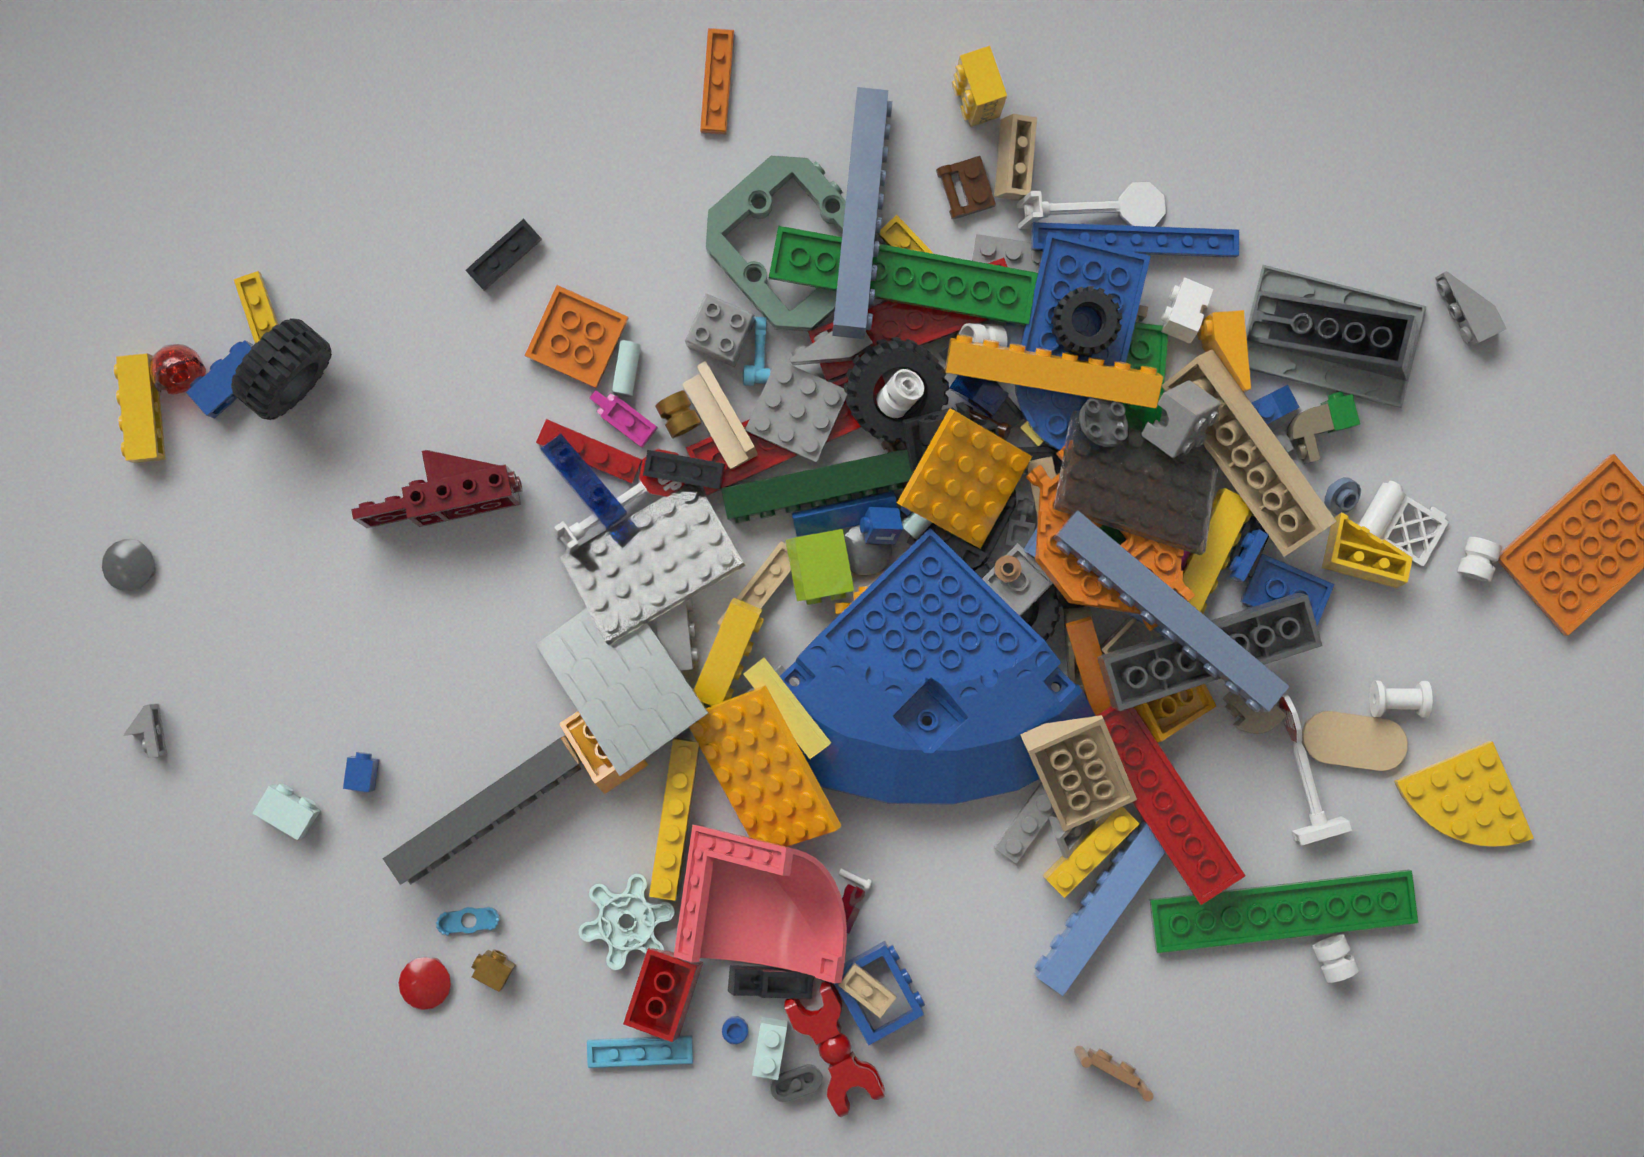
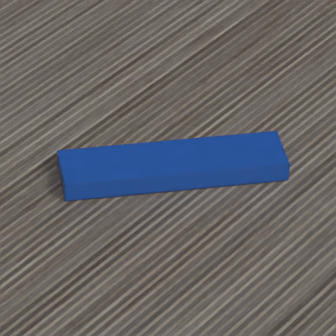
(839, 515)

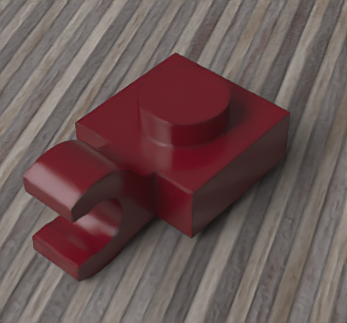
(851, 897)

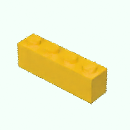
(139, 410)
(727, 652)
(1093, 849)

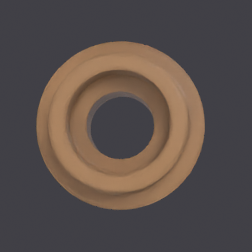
(1007, 577)

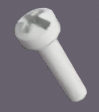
(866, 883)

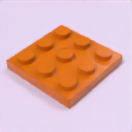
(576, 336)

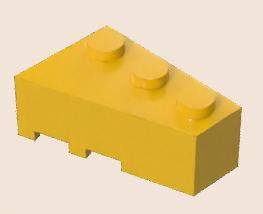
(1363, 555)

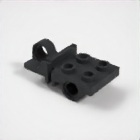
(921, 430)

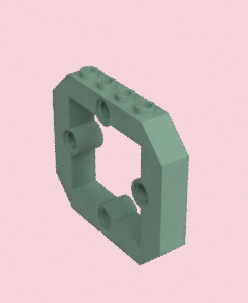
(738, 206)

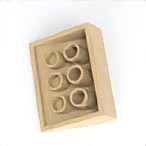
(1079, 769)

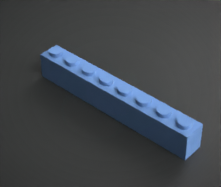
(1099, 909)

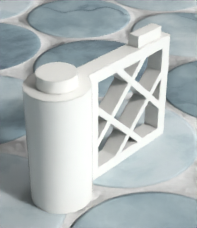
(1388, 508)

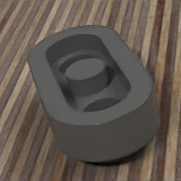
(797, 1085)

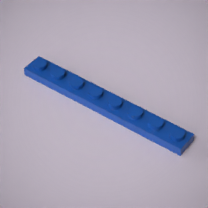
(1146, 239)

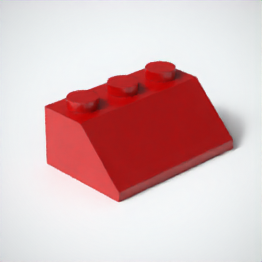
(662, 994)

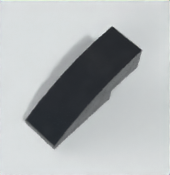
(769, 982)

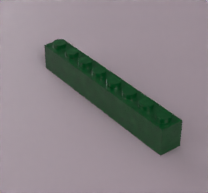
(817, 486)

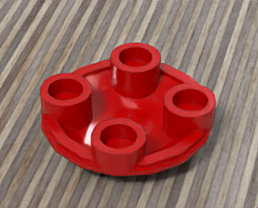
(424, 983)

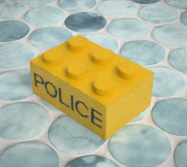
(979, 86)

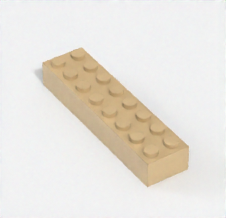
(1256, 459)

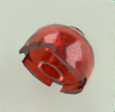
(175, 368)

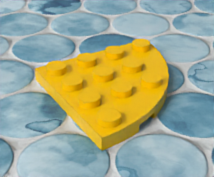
(1468, 798)

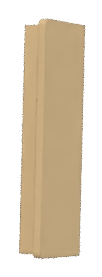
(719, 417)

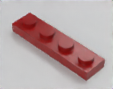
(594, 452)

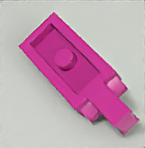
(624, 418)

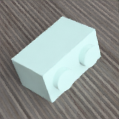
(287, 811)
(769, 1048)

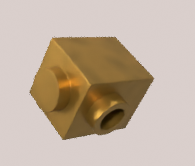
(492, 969)

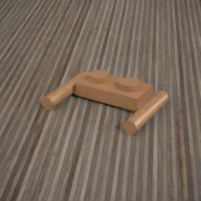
(1123, 1071)

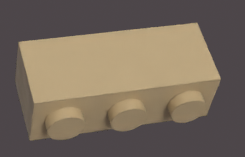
(1015, 156)

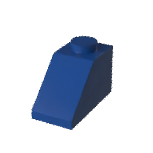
(1276, 404)

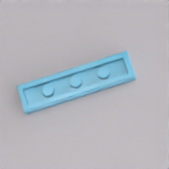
(639, 1052)

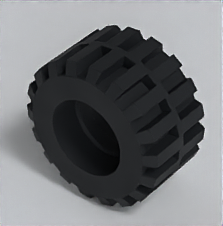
(1100, 303)

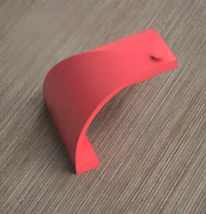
(760, 906)

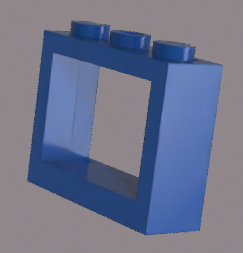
(902, 978)

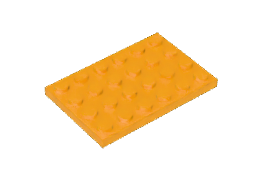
(764, 770)

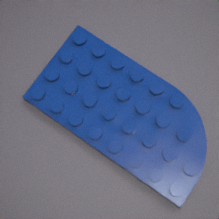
(1063, 268)

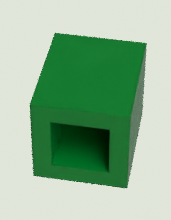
(1342, 411)

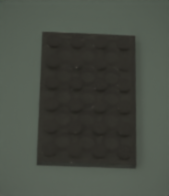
(1138, 488)
(652, 562)

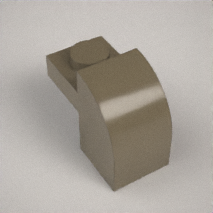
(1305, 426)
(1249, 719)

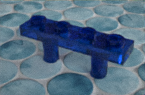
(583, 481)

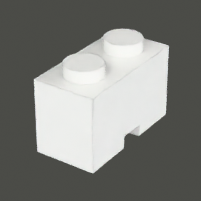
(1185, 313)

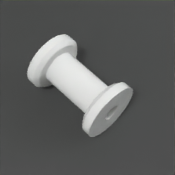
(1400, 699)

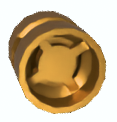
(678, 414)

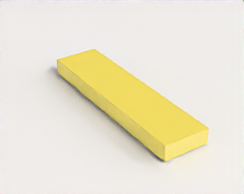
(800, 723)

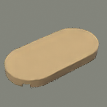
(1354, 740)

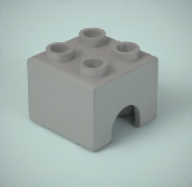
(720, 330)
(1187, 418)

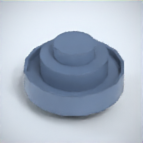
(1342, 495)

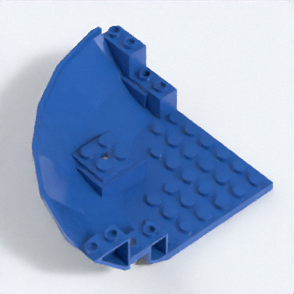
(935, 647)

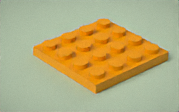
(964, 478)

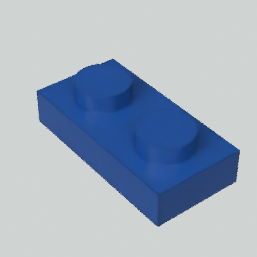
(1242, 564)

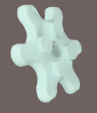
(608, 925)

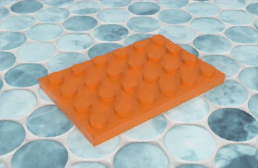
(1582, 546)

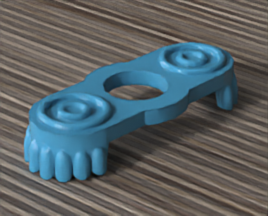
(452, 921)

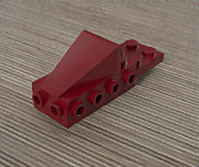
(453, 491)

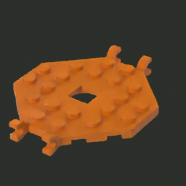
(1083, 586)

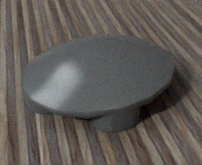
(1104, 422)
(863, 557)
(128, 565)

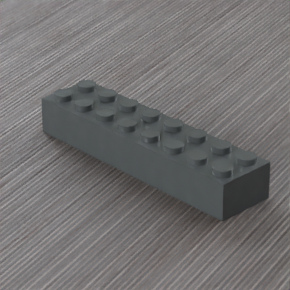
(1162, 668)
(478, 813)

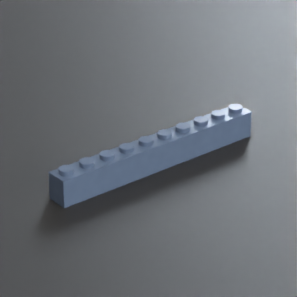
(860, 214)
(1170, 612)

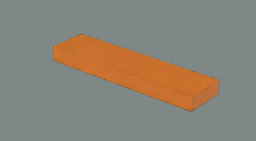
(717, 81)
(1086, 650)

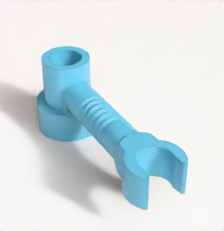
(757, 373)

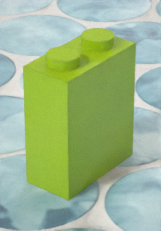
(820, 566)

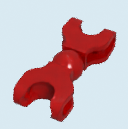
(835, 1048)

